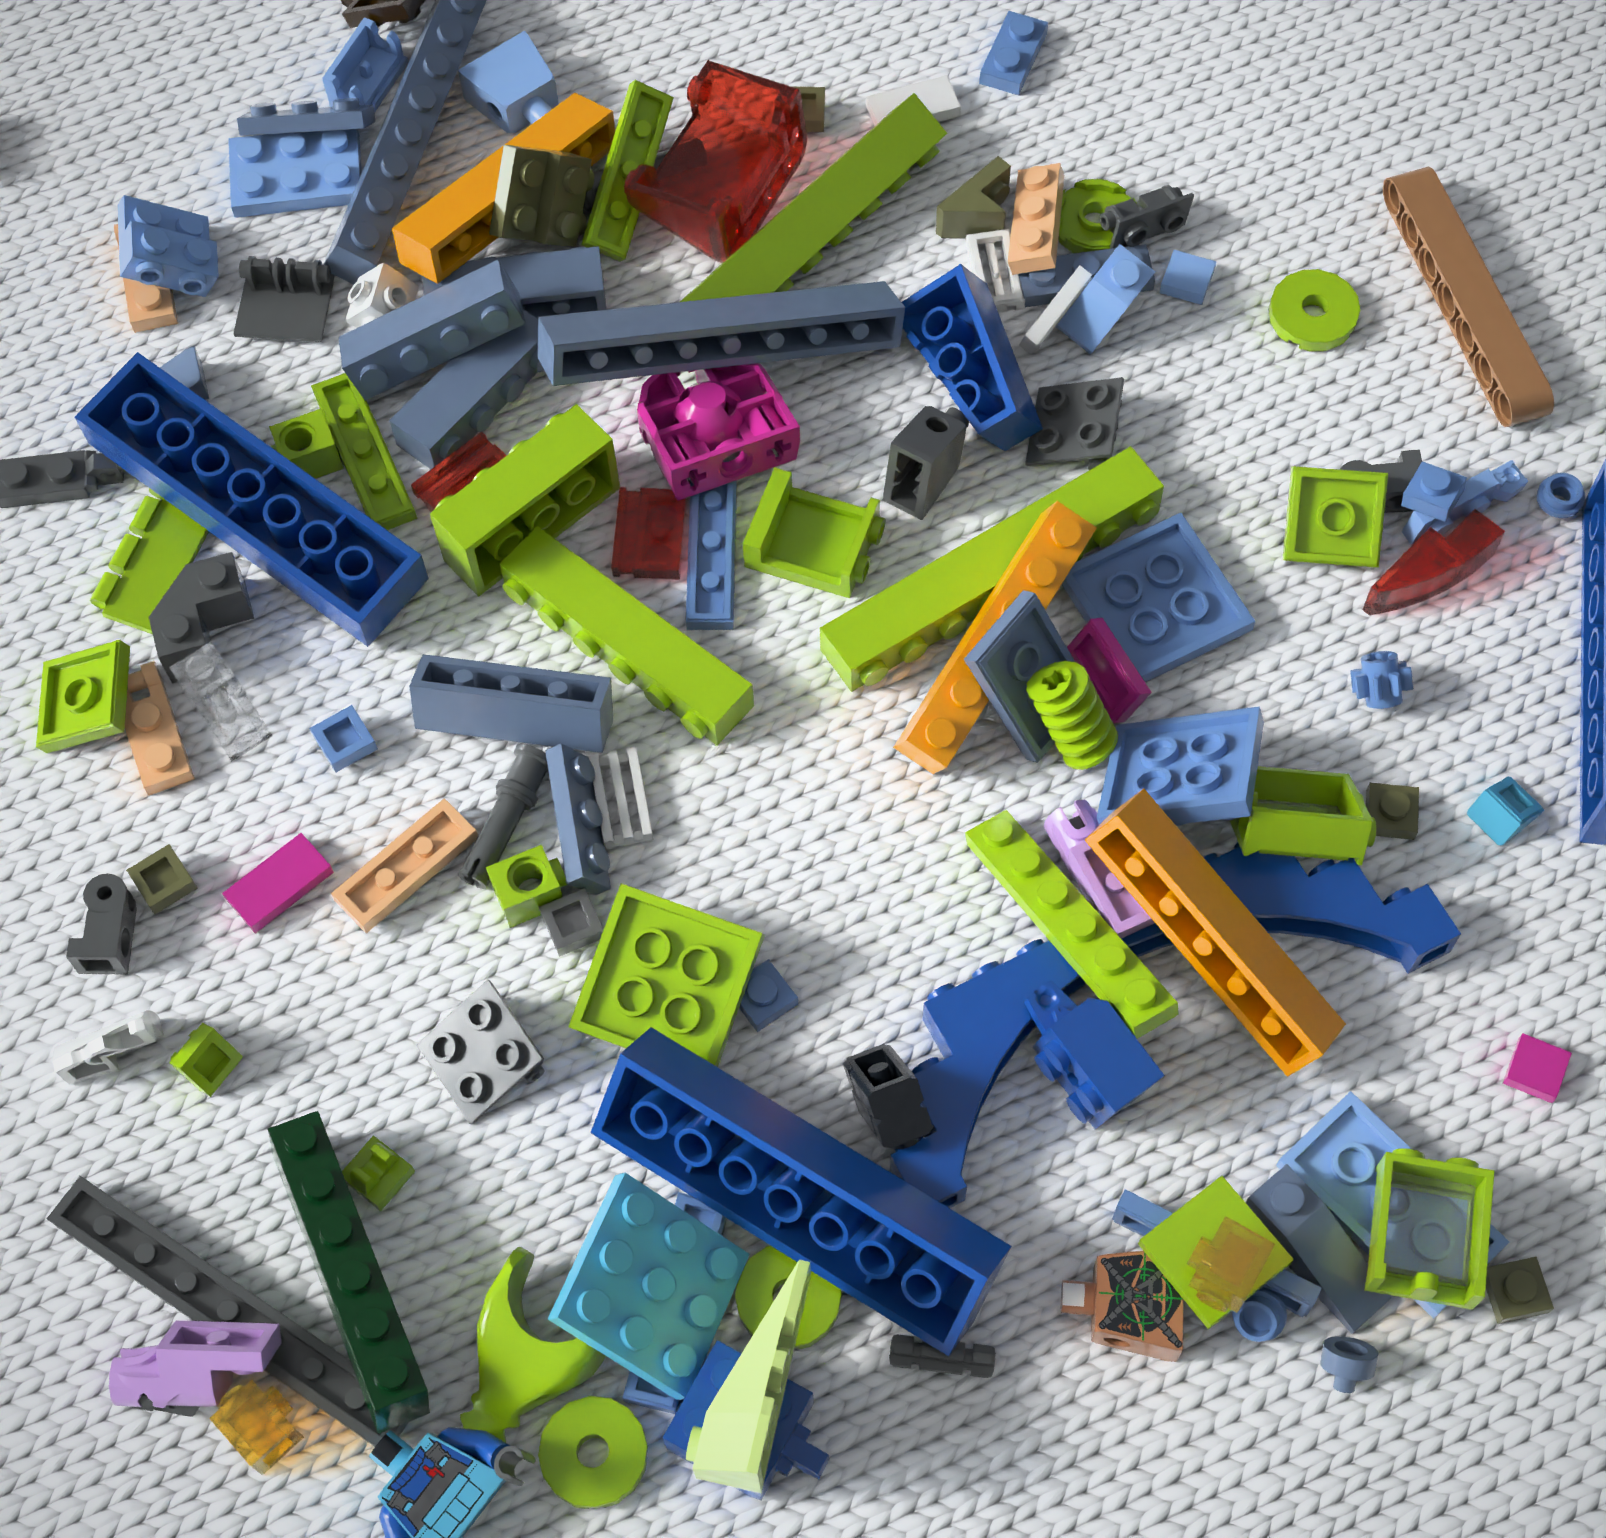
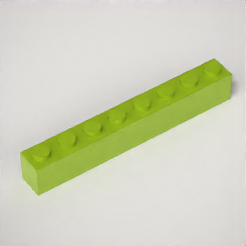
(828, 206)
(953, 588)

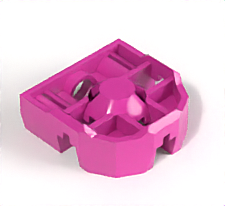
(710, 421)

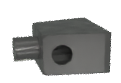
(930, 440)

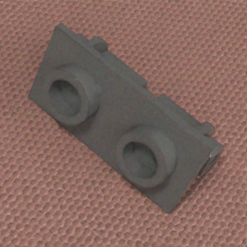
(1162, 212)

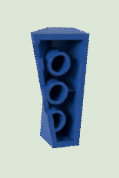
(970, 352)

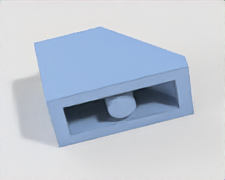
(1105, 299)

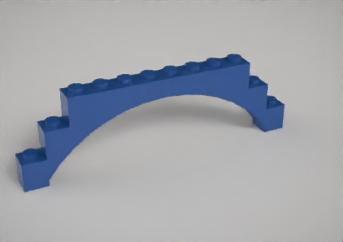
(987, 1018)

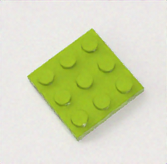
(666, 972)

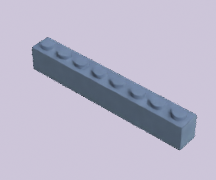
(403, 138)
(718, 332)

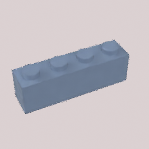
(548, 280)
(431, 330)
(467, 394)
(512, 703)

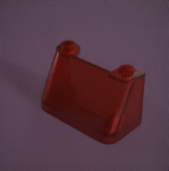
(725, 162)

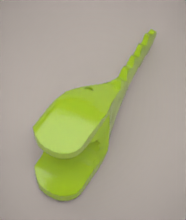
(514, 1363)

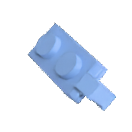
(1478, 494)

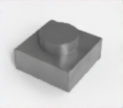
(571, 922)

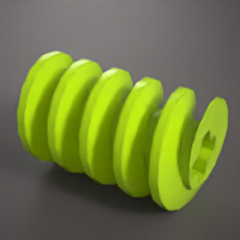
(1073, 714)

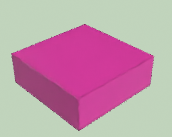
(1537, 1068)

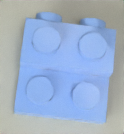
(166, 247)

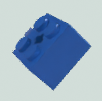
(1089, 1054)
(790, 1438)

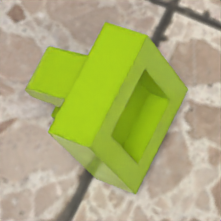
(206, 1059)
(377, 1173)

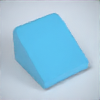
(1504, 810)

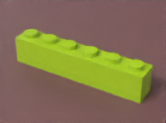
(626, 636)

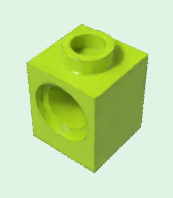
(312, 433)
(512, 872)

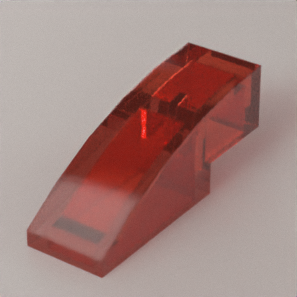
(1435, 564)

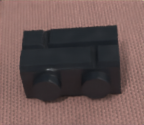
(888, 1097)

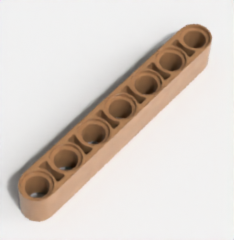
(1468, 297)

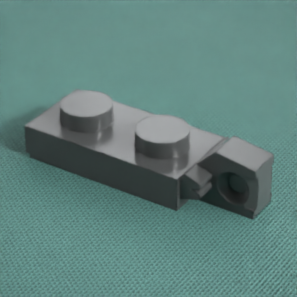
(55, 477)

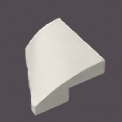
(95, 1052)

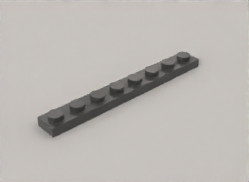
(209, 1295)

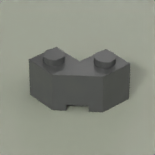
(199, 600)

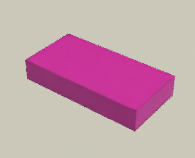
(1109, 670)
(278, 882)

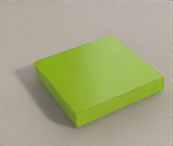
(1335, 516)
(83, 696)
(1177, 1236)

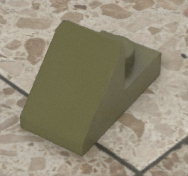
(976, 203)

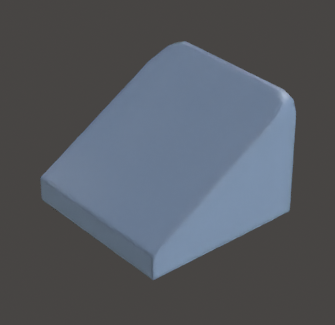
(189, 371)

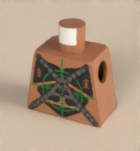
(1129, 1306)

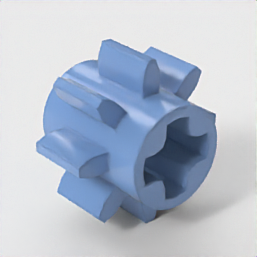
(1381, 679)

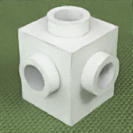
(378, 294)

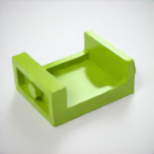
(811, 537)

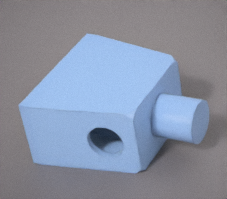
(510, 84)

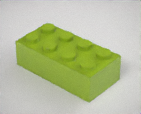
(539, 483)

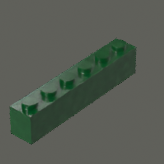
(349, 1273)

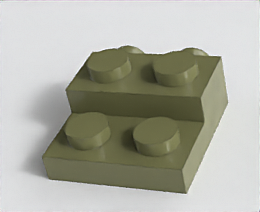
(541, 196)

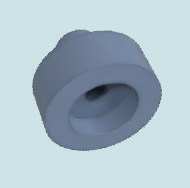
(1348, 1361)

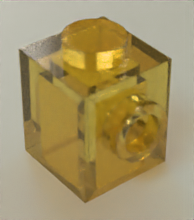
(1228, 1265)
(257, 1424)

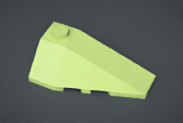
(744, 1415)

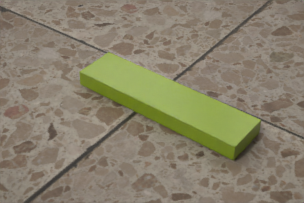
(634, 143)
(364, 452)

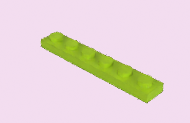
(1072, 924)

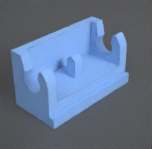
(365, 66)

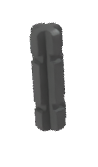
(978, 1360)

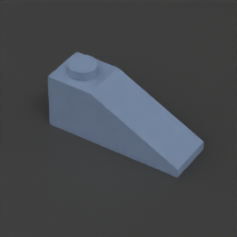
(1318, 1246)

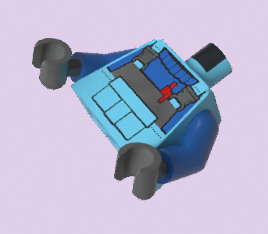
(442, 1481)

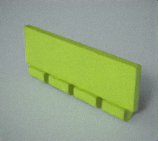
(148, 563)

